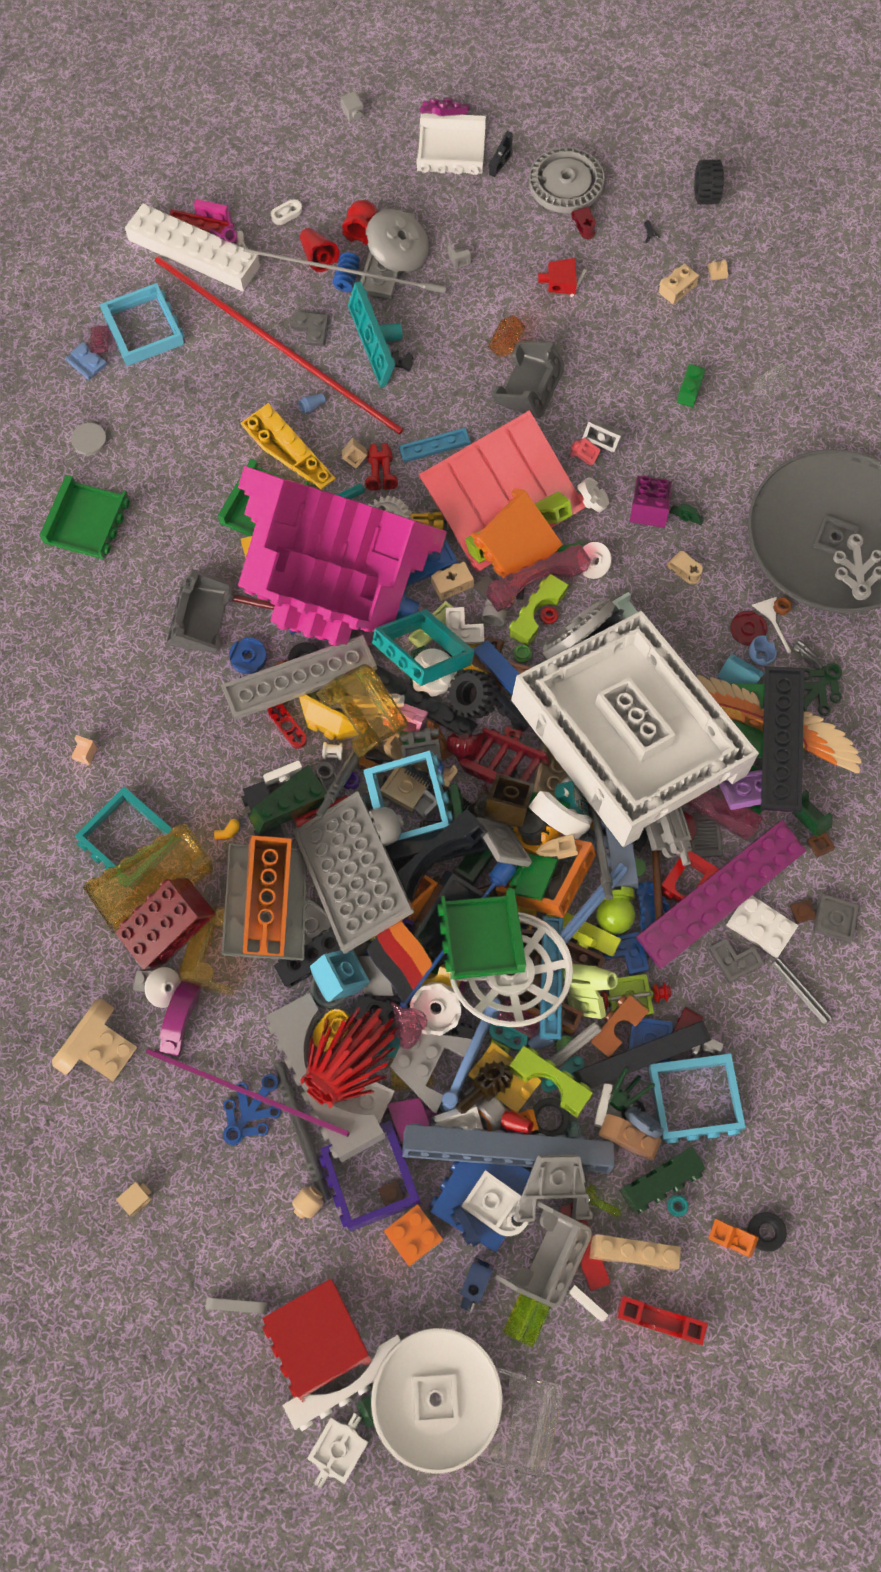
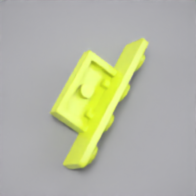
(593, 936)

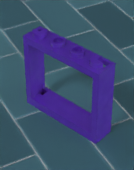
(384, 1212)

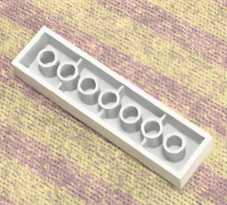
(192, 247)

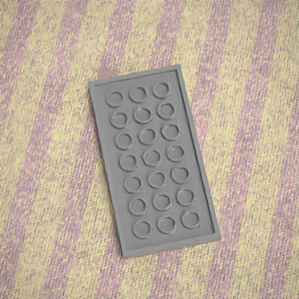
(352, 872)

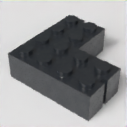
(427, 924)

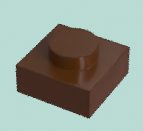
(821, 845)
(803, 911)
(391, 1193)

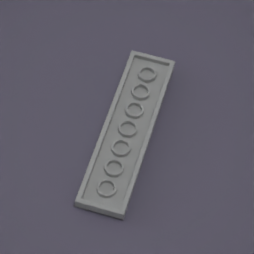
(294, 677)

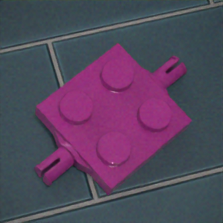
(444, 107)

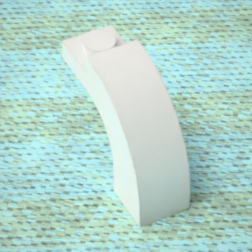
(559, 816)

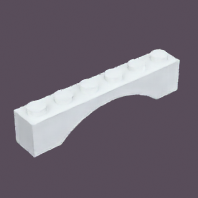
(320, 1405)

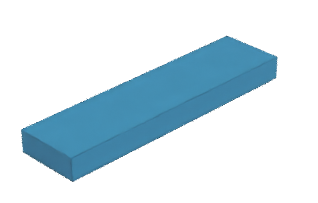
(434, 445)

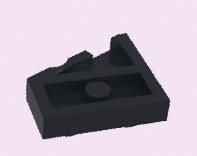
(502, 154)

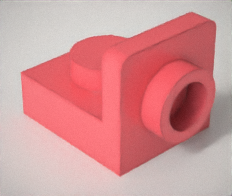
(585, 451)

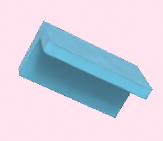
(739, 671)

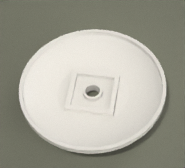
(469, 1405)

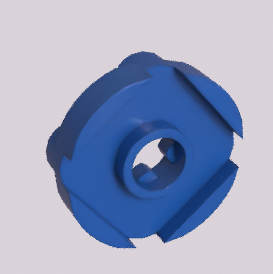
(250, 665)

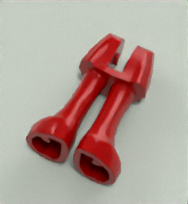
(380, 457)

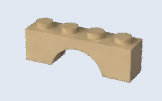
(634, 1251)

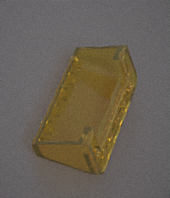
(136, 877)

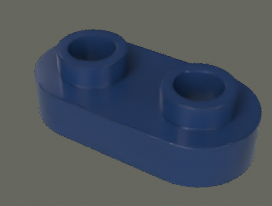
(461, 1219)

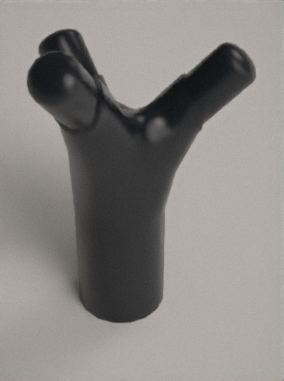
(650, 231)

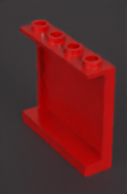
(315, 1339)

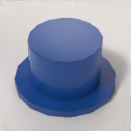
(407, 606)

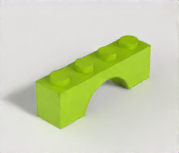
(550, 592)
(529, 1066)

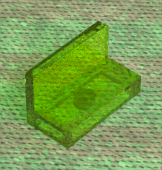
(526, 1320)

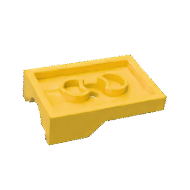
(519, 1091)

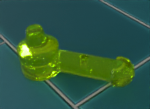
(600, 1203)

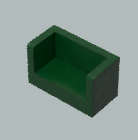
(812, 817)
(473, 866)

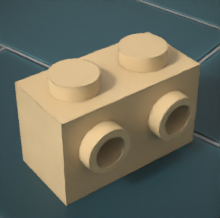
(678, 283)

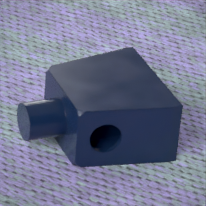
(478, 1275)

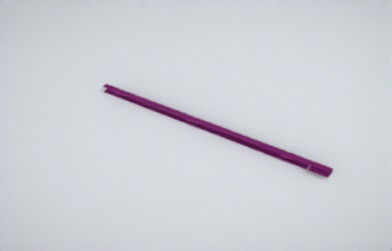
(158, 1054)

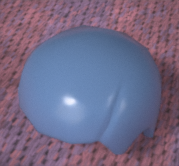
(761, 644)

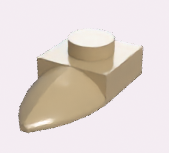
(560, 847)

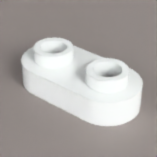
(284, 211)

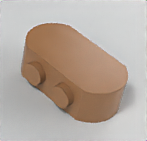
(629, 1137)

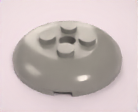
(385, 243)

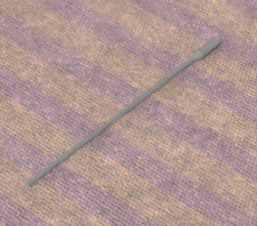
(426, 286)

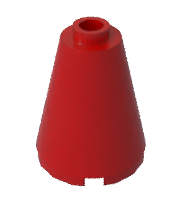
(318, 249)

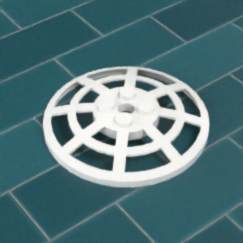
(521, 982)

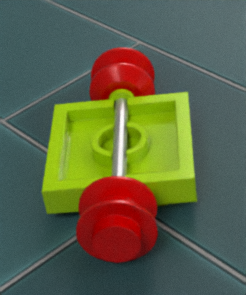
(639, 988)

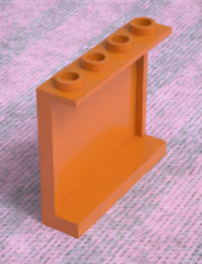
(517, 536)

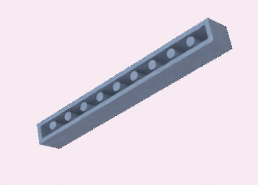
(502, 1147)

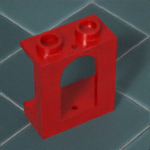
(698, 863)

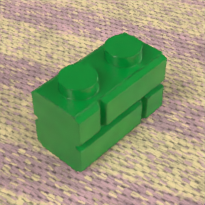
(691, 385)

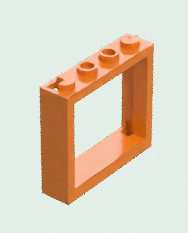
(569, 888)

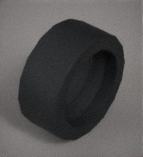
(554, 1103)

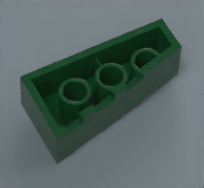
(663, 1179)

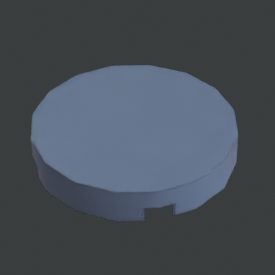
(644, 1122)

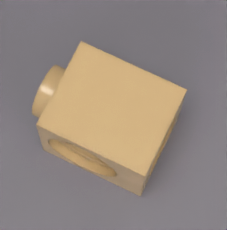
(135, 1198)

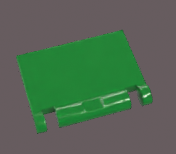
(533, 880)

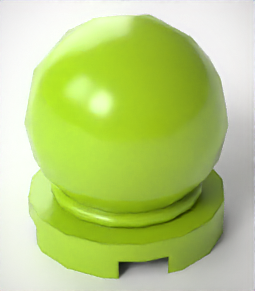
(617, 914)

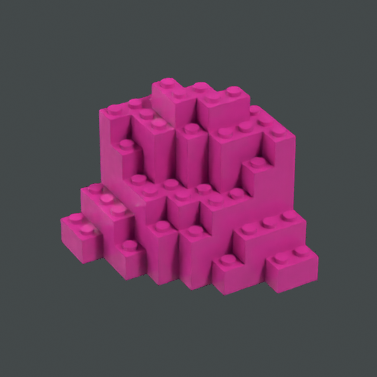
(328, 557)

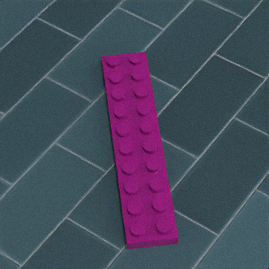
(720, 894)

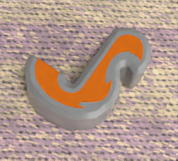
(490, 1111)

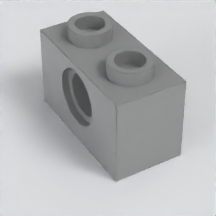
(604, 435)

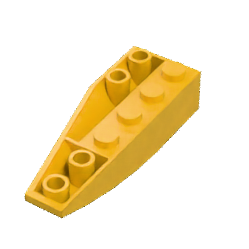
(284, 444)

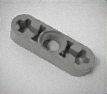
(236, 1305)

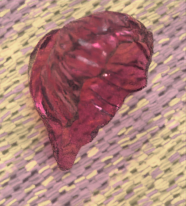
(409, 1025)

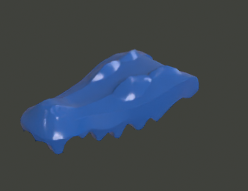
(646, 904)

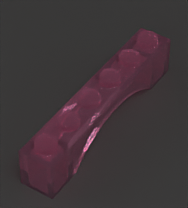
(567, 563)
(739, 821)

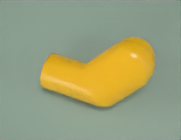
(229, 832)

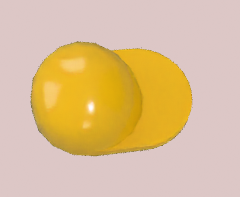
(335, 1018)

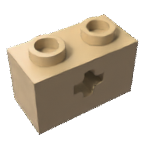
(452, 580)

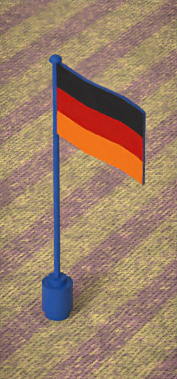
(403, 957)

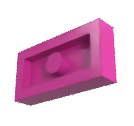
(211, 210)

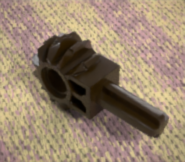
(490, 1081)

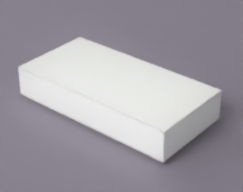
(588, 1303)

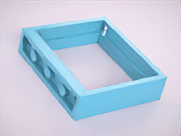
(134, 299)
(437, 781)
(690, 1064)

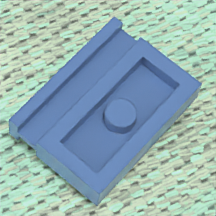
(86, 362)

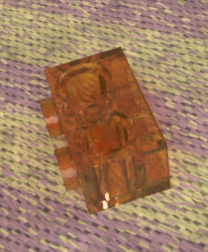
(506, 336)

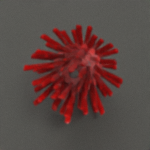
(346, 1061)

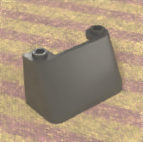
(533, 378)
(199, 612)

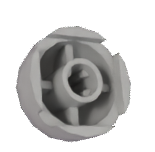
(387, 824)

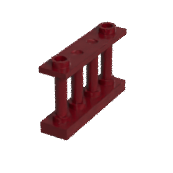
(488, 773)

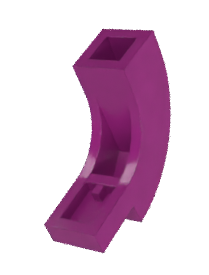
(177, 1016)

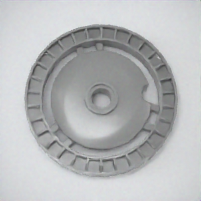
(566, 179)
(578, 628)

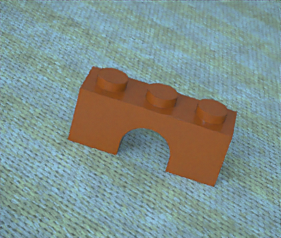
(628, 1009)

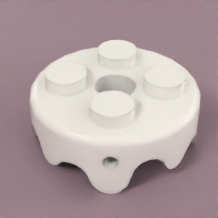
(430, 657)
(440, 993)

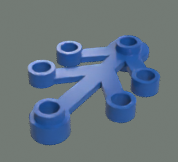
(249, 1113)

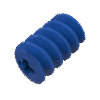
(343, 280)

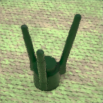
(620, 1098)

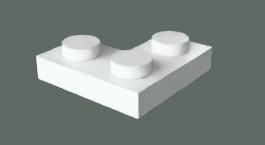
(468, 633)

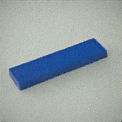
(497, 665)

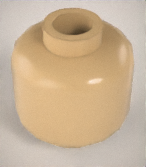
(307, 1202)

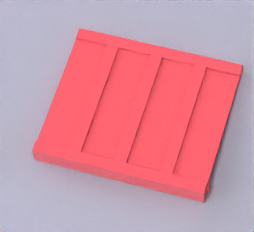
(480, 478)

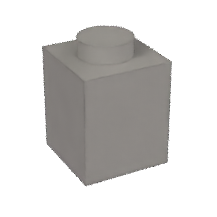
(352, 106)

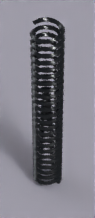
(422, 775)

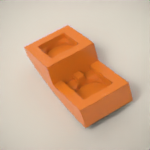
(733, 1238)

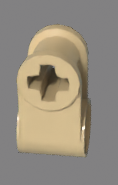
(685, 566)

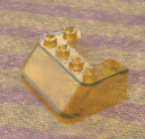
(366, 706)

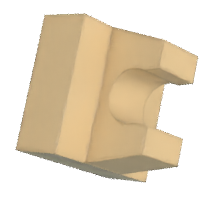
(718, 270)

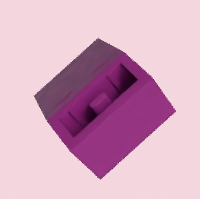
(651, 501)

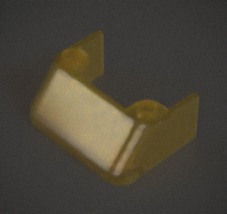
(192, 965)

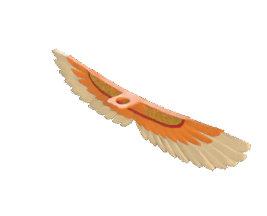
(818, 736)

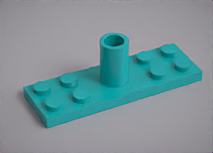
(373, 335)

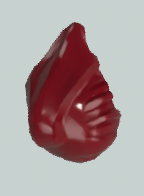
(464, 745)

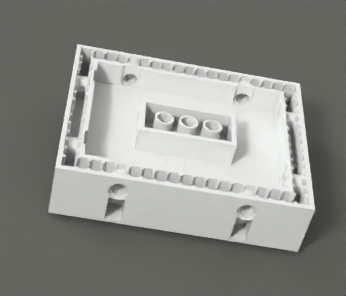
(631, 725)

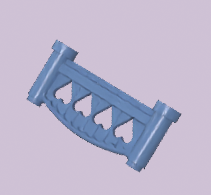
(450, 1098)

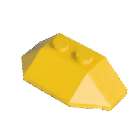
(327, 720)

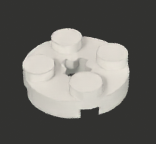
(592, 495)

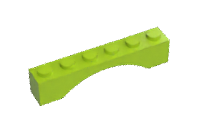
(553, 508)

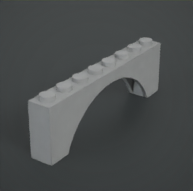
(293, 1029)

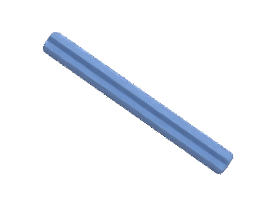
(590, 905)

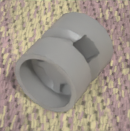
(493, 617)

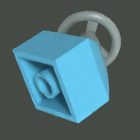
(337, 978)

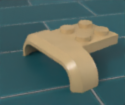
(400, 786)
(95, 1044)

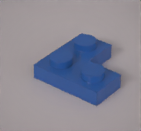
(632, 952)

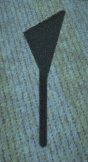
(378, 755)

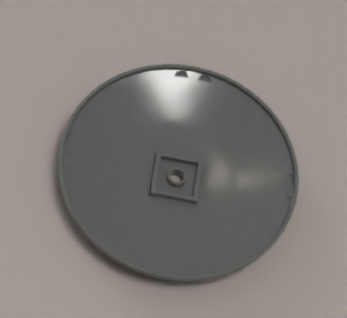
(799, 512)

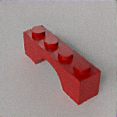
(661, 1320)

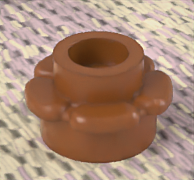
(784, 602)

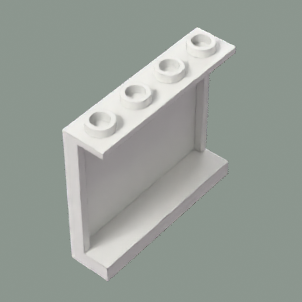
(451, 143)

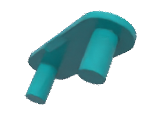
(573, 1064)

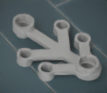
(857, 568)

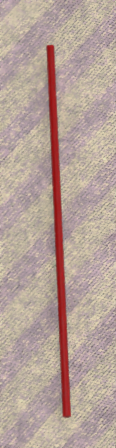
(279, 345)

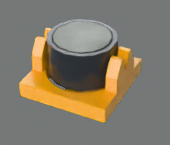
(535, 832)

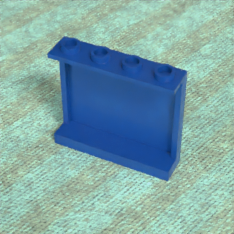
(460, 1185)

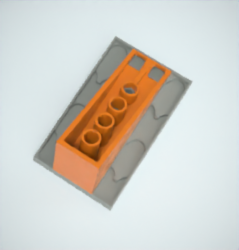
(265, 900)

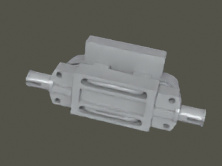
(671, 836)

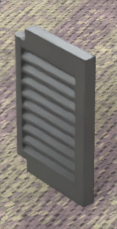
(707, 837)

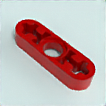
(288, 718)

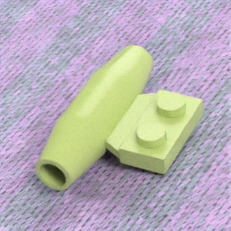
(585, 986)

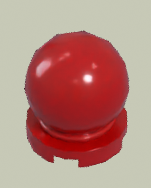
(357, 220)

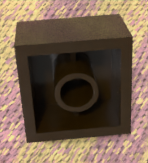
(509, 801)

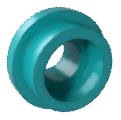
(684, 1203)

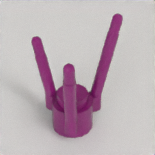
(228, 232)

